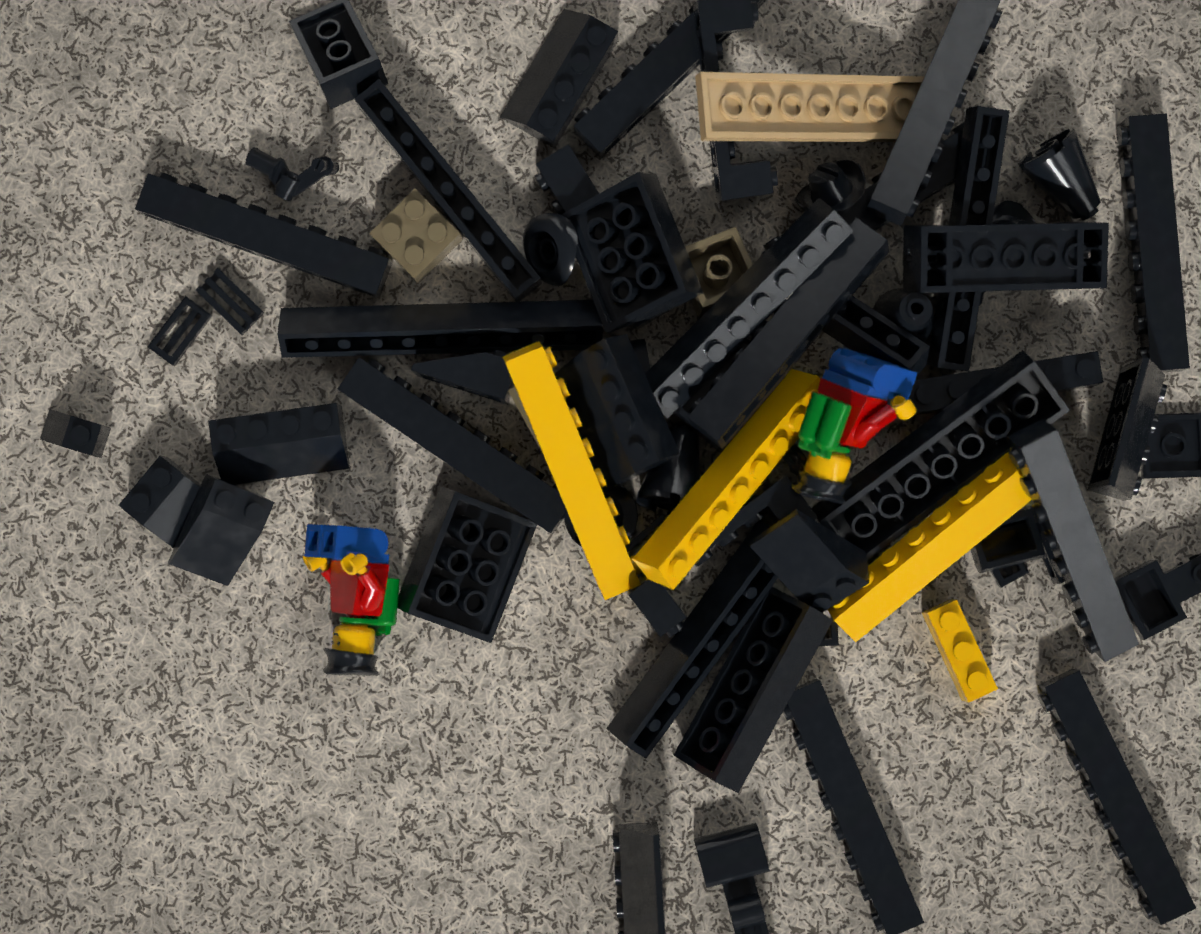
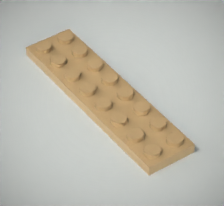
(803, 106)

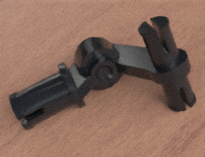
(285, 181)

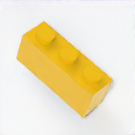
(959, 650)

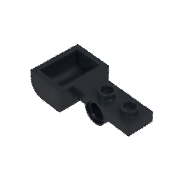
(1009, 544)
(1155, 596)
(733, 861)

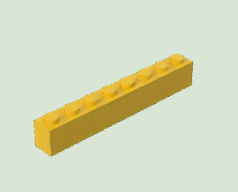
(572, 470)
(727, 482)
(933, 547)

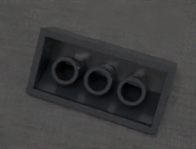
(560, 76)
(279, 444)

